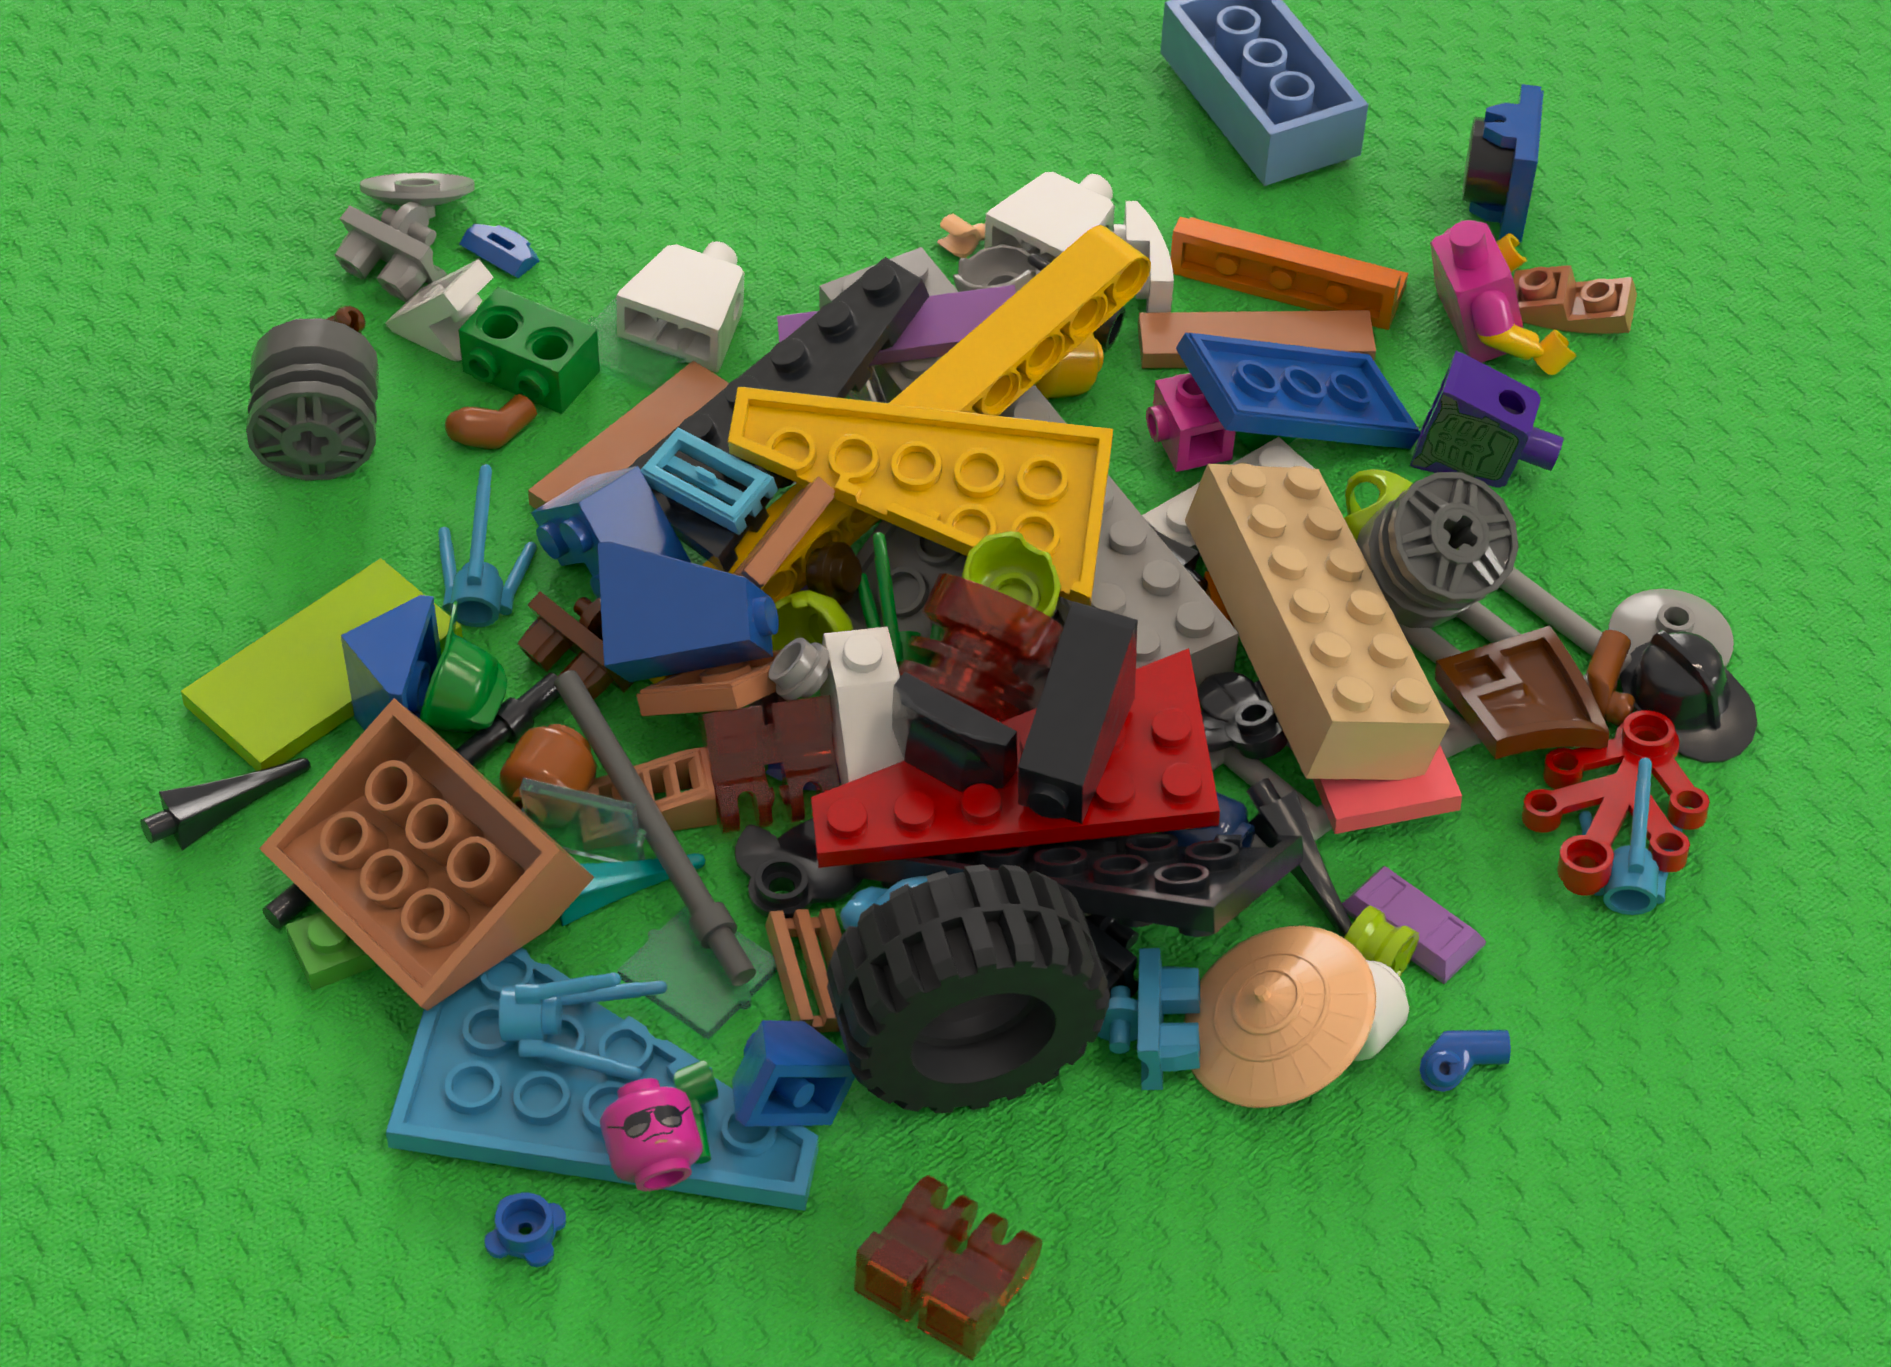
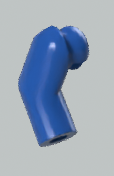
(1458, 1051)

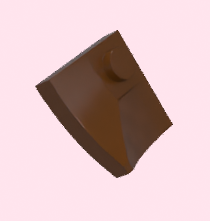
(1523, 695)

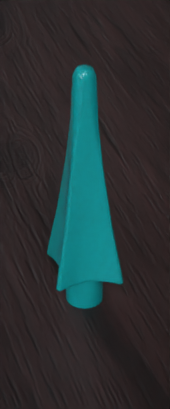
(617, 881)

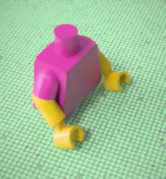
(1482, 299)

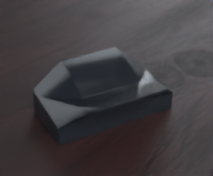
(951, 737)

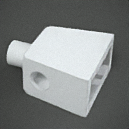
(1050, 214)
(685, 303)

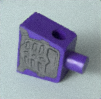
(1483, 425)

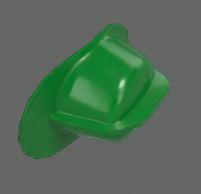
(464, 686)

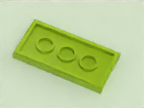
(295, 677)

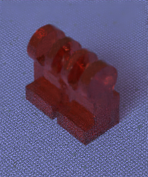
(741, 745)
(916, 1268)

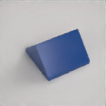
(392, 659)

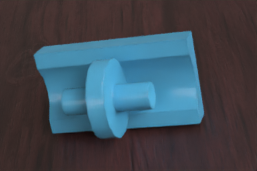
(1159, 1044)

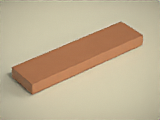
(1317, 329)
(633, 432)

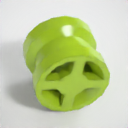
(1382, 941)

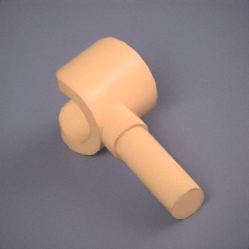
(962, 236)

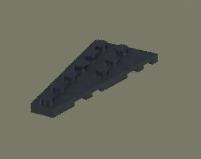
(1133, 876)

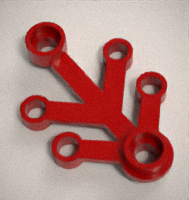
(1588, 859)

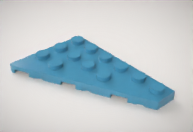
(484, 1103)

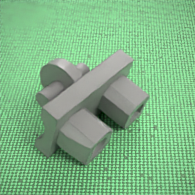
(399, 240)

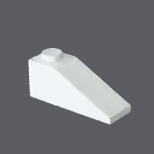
(861, 700)

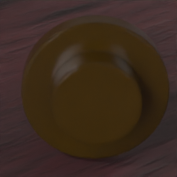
(834, 571)

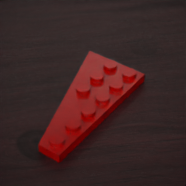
(1151, 784)

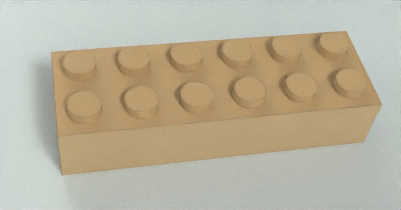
(1315, 624)

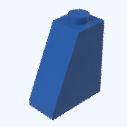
(678, 615)

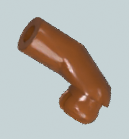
(490, 427)
(1604, 673)

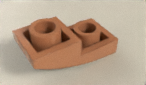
(1556, 301)

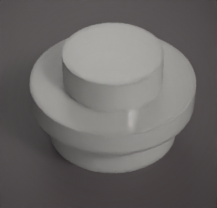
(799, 669)

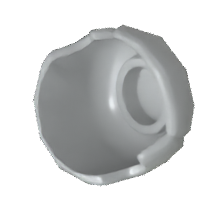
(994, 268)

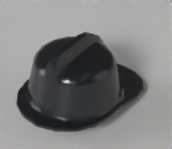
(1689, 685)

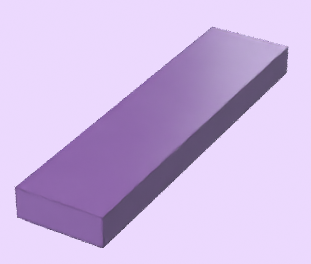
(934, 329)

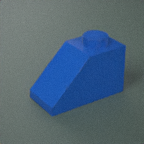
(790, 1077)

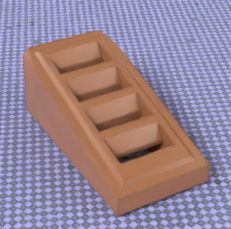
(670, 775)

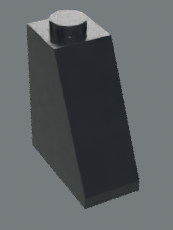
(1079, 713)

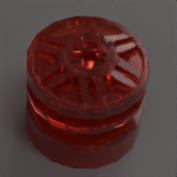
(982, 645)

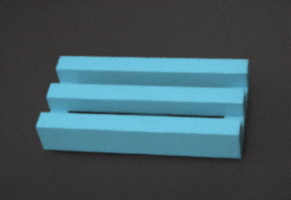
(728, 516)

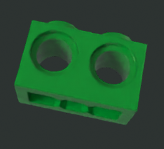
(529, 350)

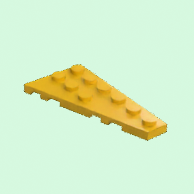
(941, 471)

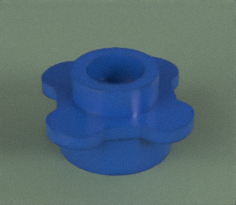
(520, 1212)

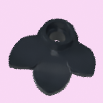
(1239, 716)
(789, 866)

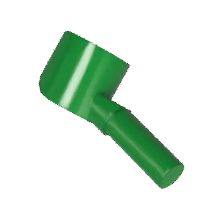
(700, 1088)

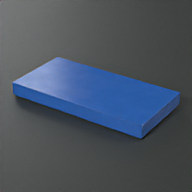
(1297, 391)

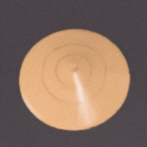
(1282, 1016)

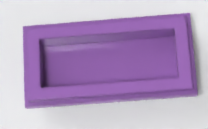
(1443, 940)

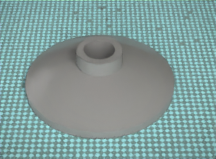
(422, 188)
(1671, 611)

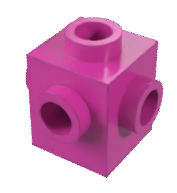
(1187, 424)

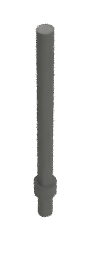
(708, 919)

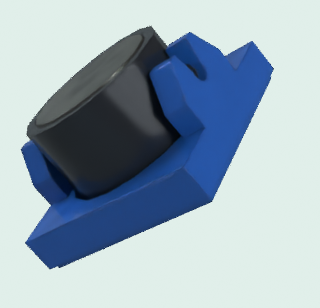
(1504, 161)

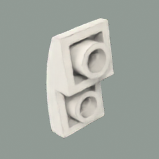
(1145, 236)

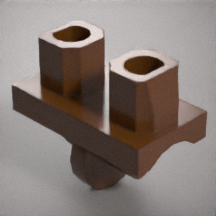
(558, 631)

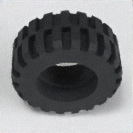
(967, 989)

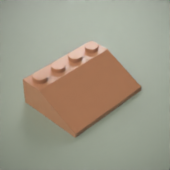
(423, 859)

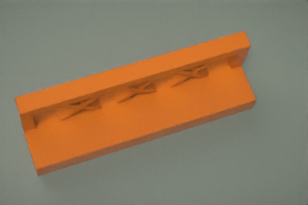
(1284, 271)

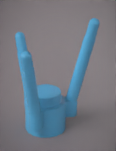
(478, 584)
(1635, 877)
(535, 1011)

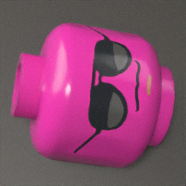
(651, 1135)

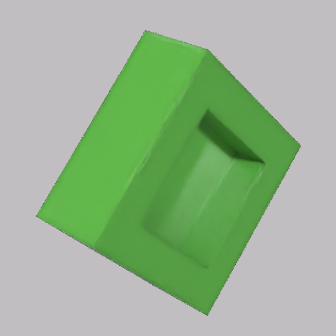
(325, 950)

